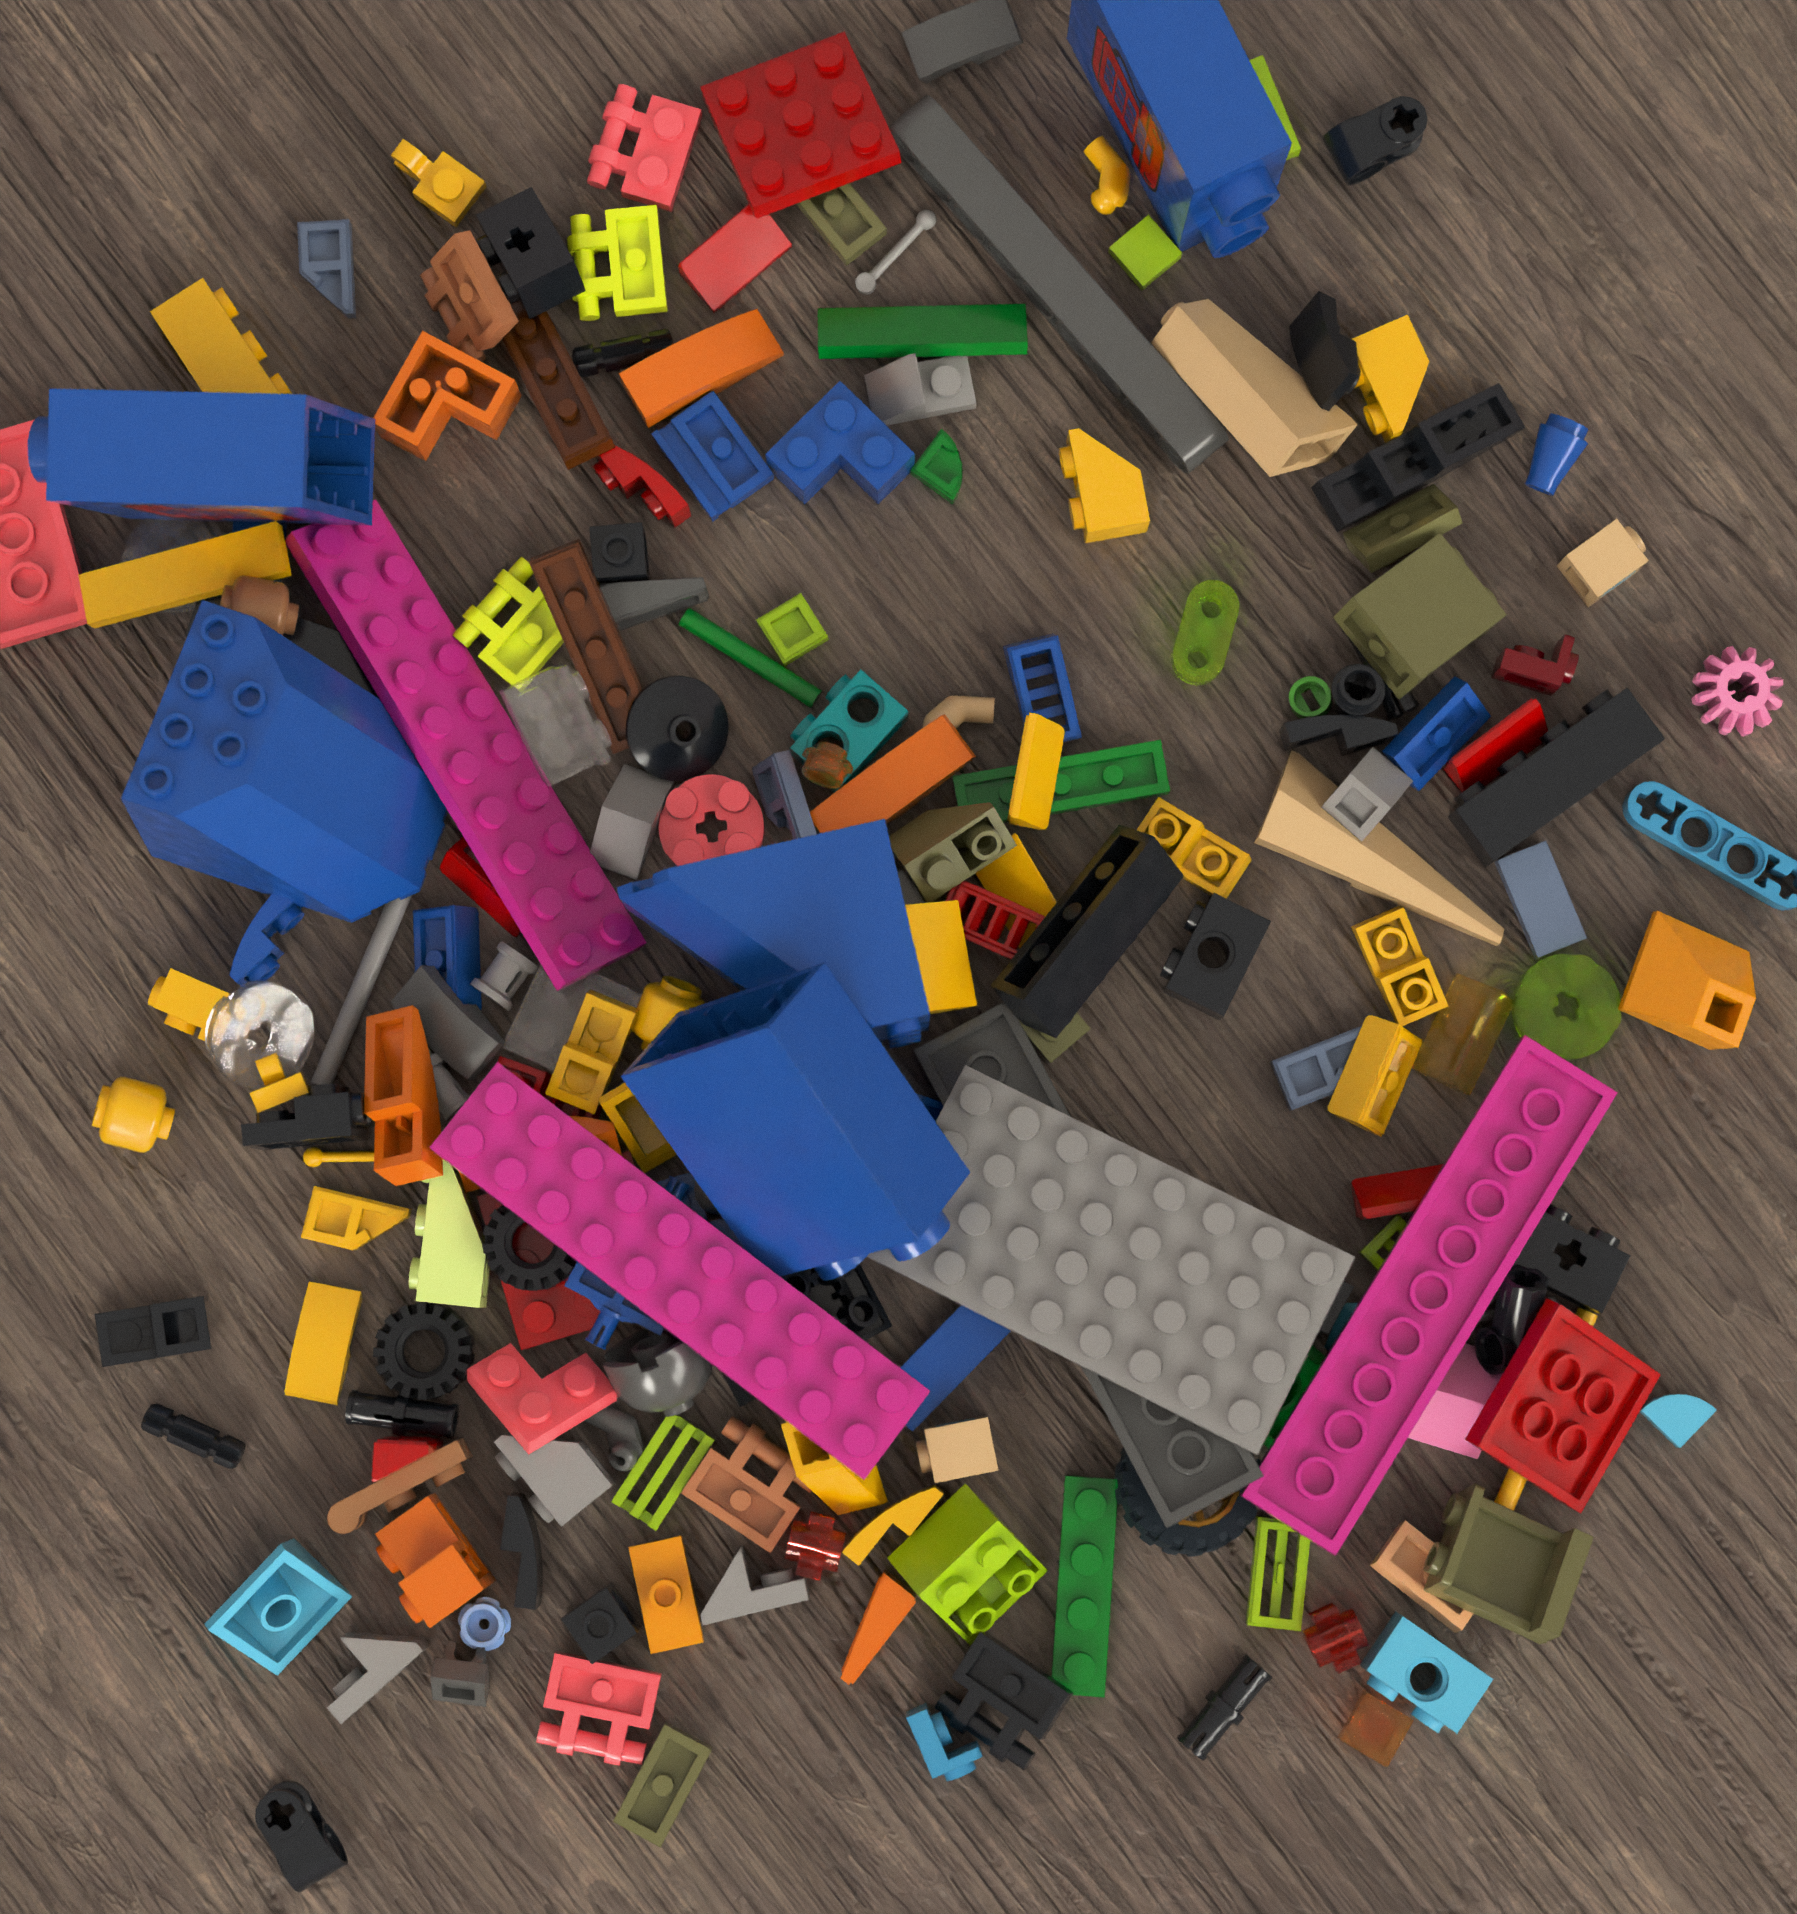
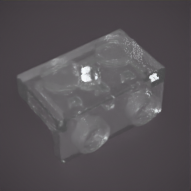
(557, 723)

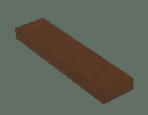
(556, 388)
(589, 635)

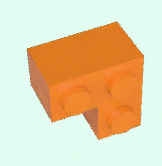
(440, 385)
(435, 1560)

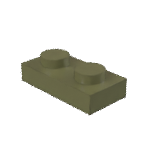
(844, 221)
(1402, 528)
(663, 1784)

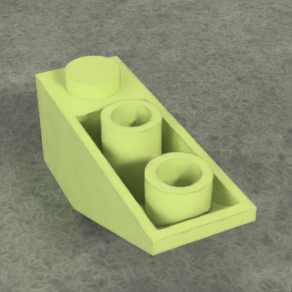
(452, 1254)

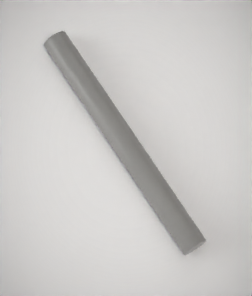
(360, 991)

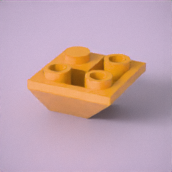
(1690, 984)

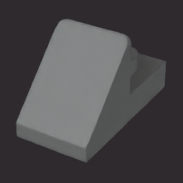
(920, 390)
(738, 1597)
(383, 1658)

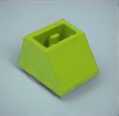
(967, 1564)

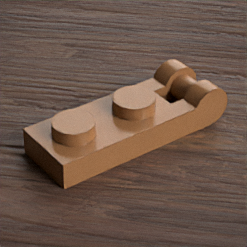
(398, 1487)

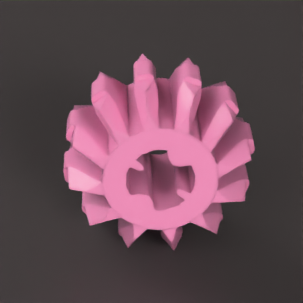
(1753, 677)

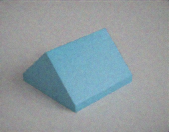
(279, 1607)

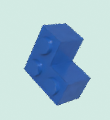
(837, 436)

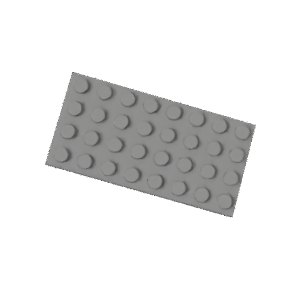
(1125, 1263)

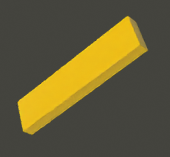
(183, 574)

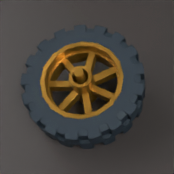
(1186, 1536)

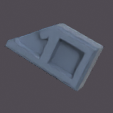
(328, 262)
(783, 794)
(1314, 1069)

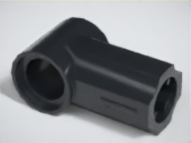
(1515, 1310)

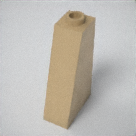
(1250, 389)

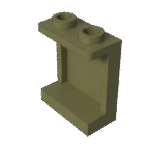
(1419, 615)
(1506, 1566)

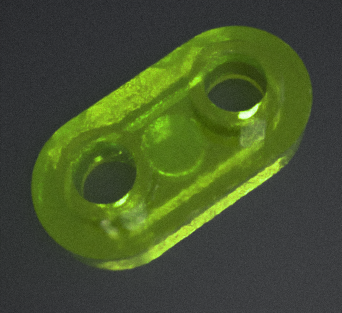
(1203, 633)

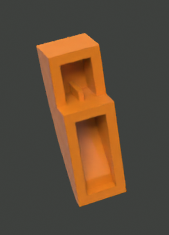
(700, 365)
(896, 779)
(401, 1097)

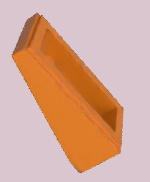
(884, 1612)

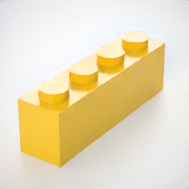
(211, 345)

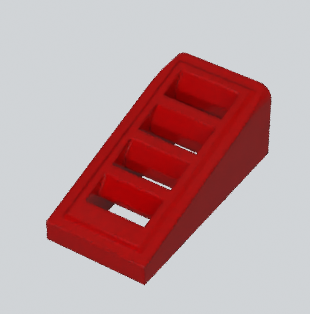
(966, 892)

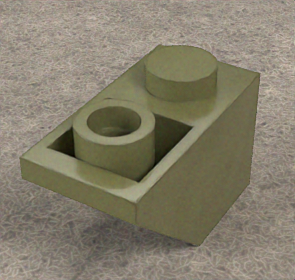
(950, 846)

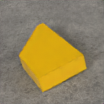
(348, 1219)

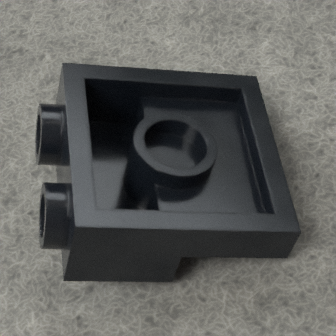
(321, 1118)

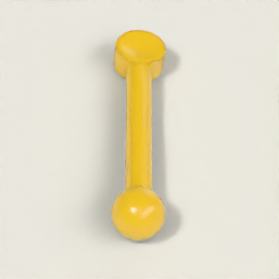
(314, 1156)

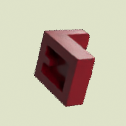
(1529, 669)

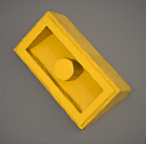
(1036, 773)
(1019, 881)
(1375, 1074)

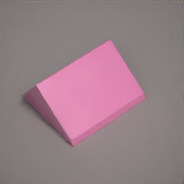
(1456, 1405)

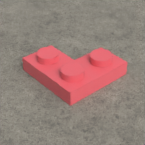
(536, 1407)

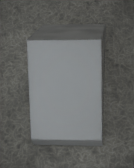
(629, 821)

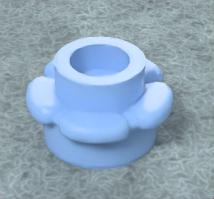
(498, 1619)

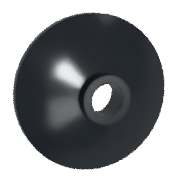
(653, 725)

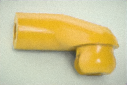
(1114, 176)

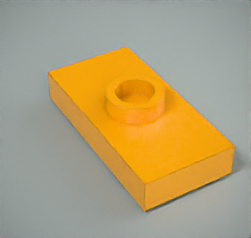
(666, 1594)

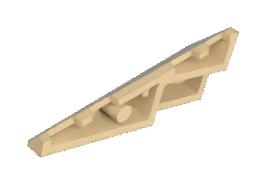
(1377, 865)

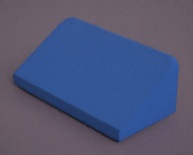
(451, 943)

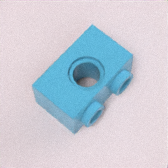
(1457, 1681)

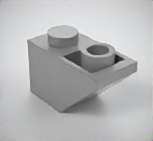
(560, 1474)

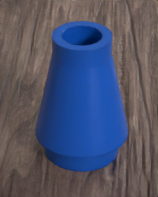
(1555, 452)

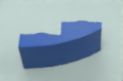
(257, 953)

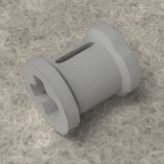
(504, 975)

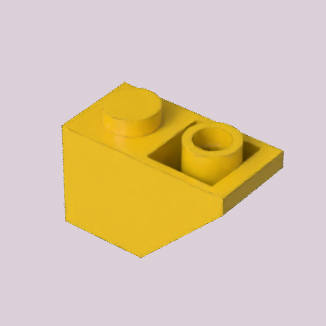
(1390, 375)
(1107, 489)
(829, 1478)

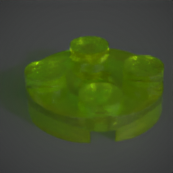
(1578, 978)

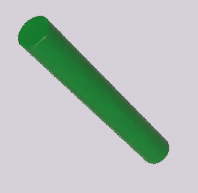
(750, 657)

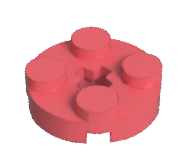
(703, 796)

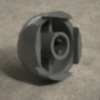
(656, 1372)

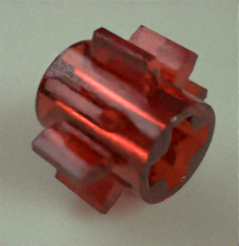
(815, 1546)
(1335, 1638)

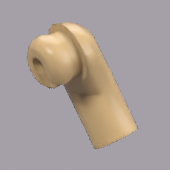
(963, 709)

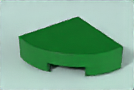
(940, 467)

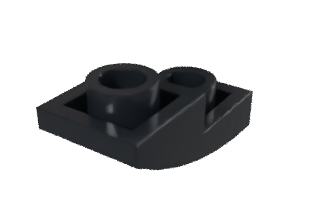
(1324, 355)

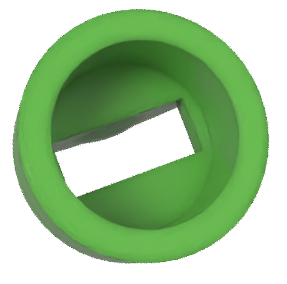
(1320, 692)

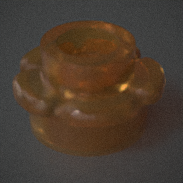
(826, 765)

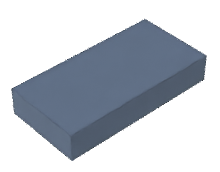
(1540, 899)

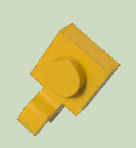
(443, 185)

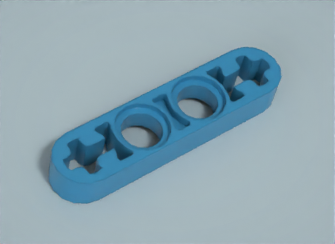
(1714, 852)

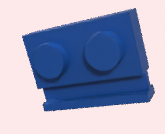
(713, 456)

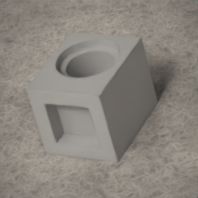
(1367, 794)

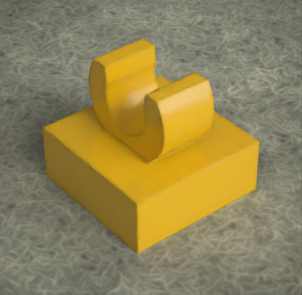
(277, 1086)

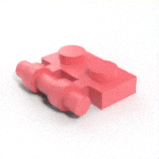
(660, 151)
(601, 1692)

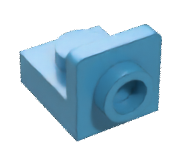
(932, 1736)

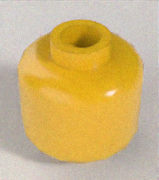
(661, 1003)
(132, 1114)

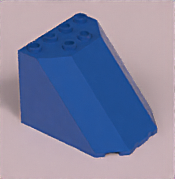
(281, 775)
(795, 908)

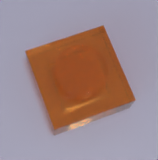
(1375, 1728)

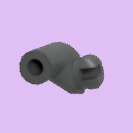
(622, 1436)

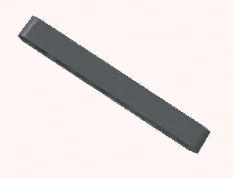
(1057, 285)

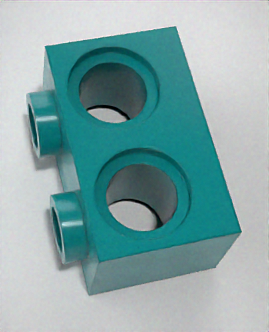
(858, 739)

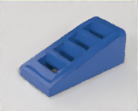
(1018, 675)

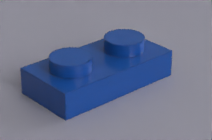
(1437, 732)

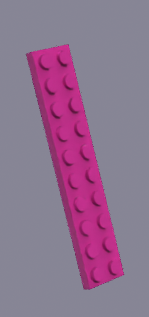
(467, 746)
(680, 1270)
(1429, 1295)

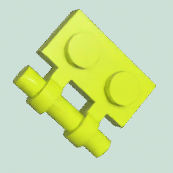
(634, 258)
(528, 636)

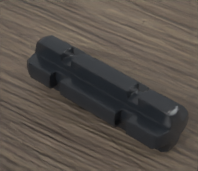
(619, 352)
(193, 1436)

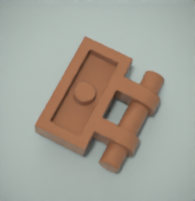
(468, 296)
(739, 1496)

